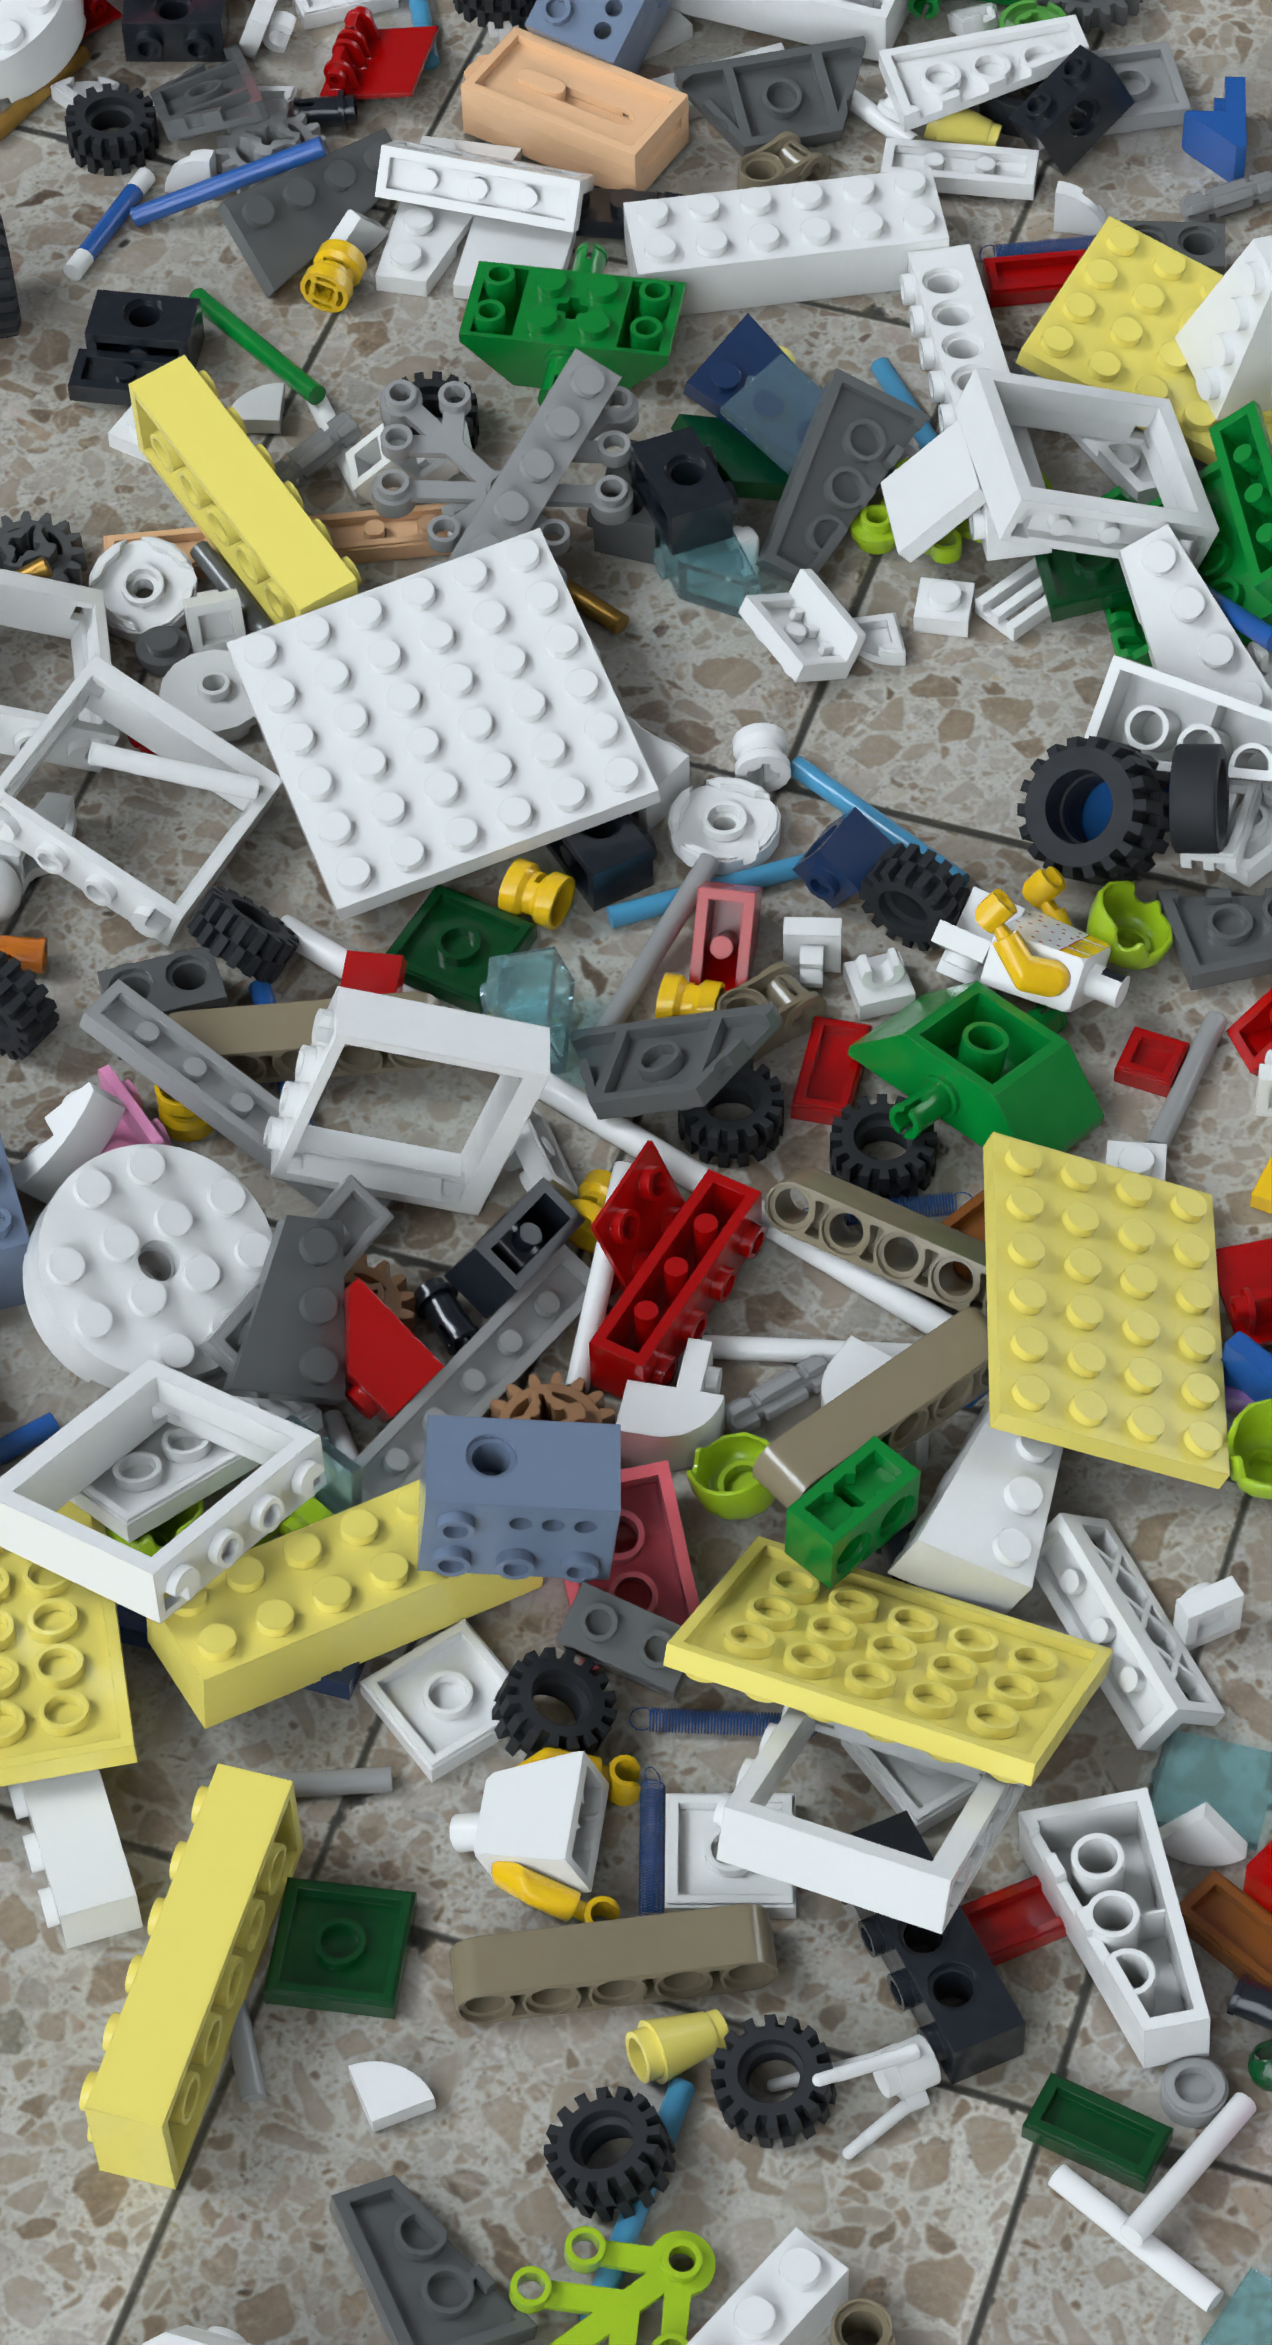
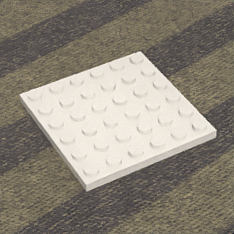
(442, 723)

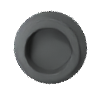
(162, 648)

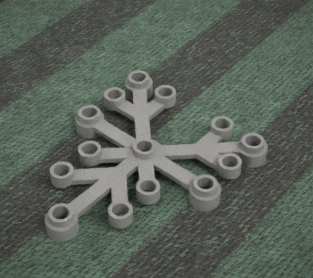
(446, 441)

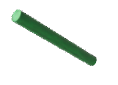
(259, 348)

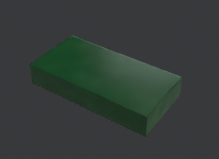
(1097, 2132)

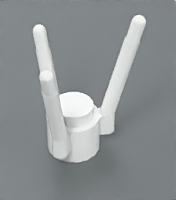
(898, 2070)

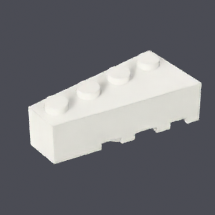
(1231, 335)
(1164, 710)
(984, 1520)
(1121, 1911)

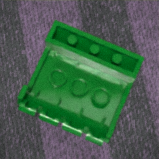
(1241, 502)

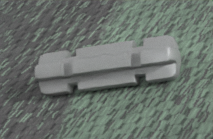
(1227, 198)
(318, 449)
(776, 1395)

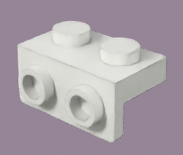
(805, 629)

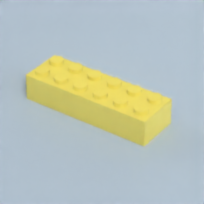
(236, 495)
(314, 1607)
(192, 1976)

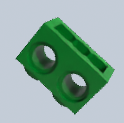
(852, 1512)

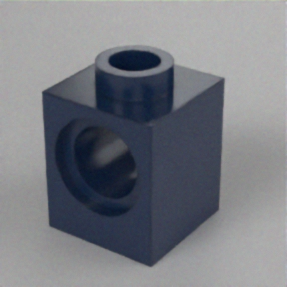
(842, 857)

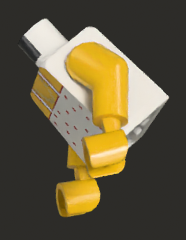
(1043, 953)
(545, 1828)

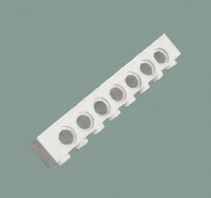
(957, 336)

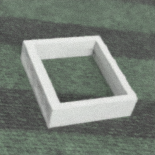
(1070, 519)
(48, 609)
(168, 735)
(401, 1169)
(109, 1431)
(846, 1865)

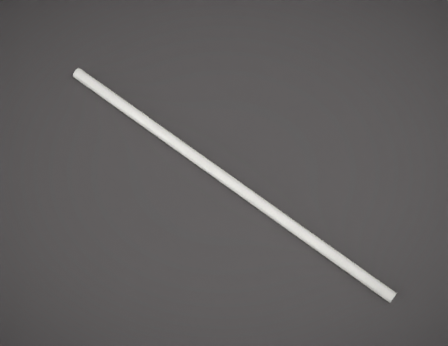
(683, 1168)

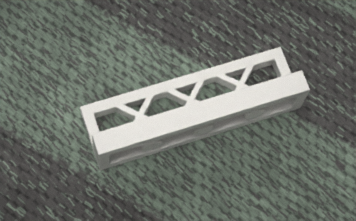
(482, 185)
(1090, 1599)

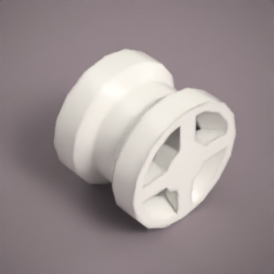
(762, 755)

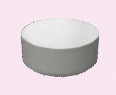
(1193, 2091)

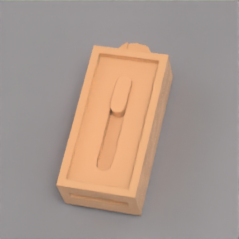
(574, 111)

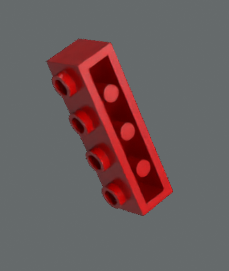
(678, 1285)

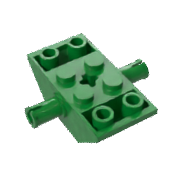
(534, 318)
(982, 1069)

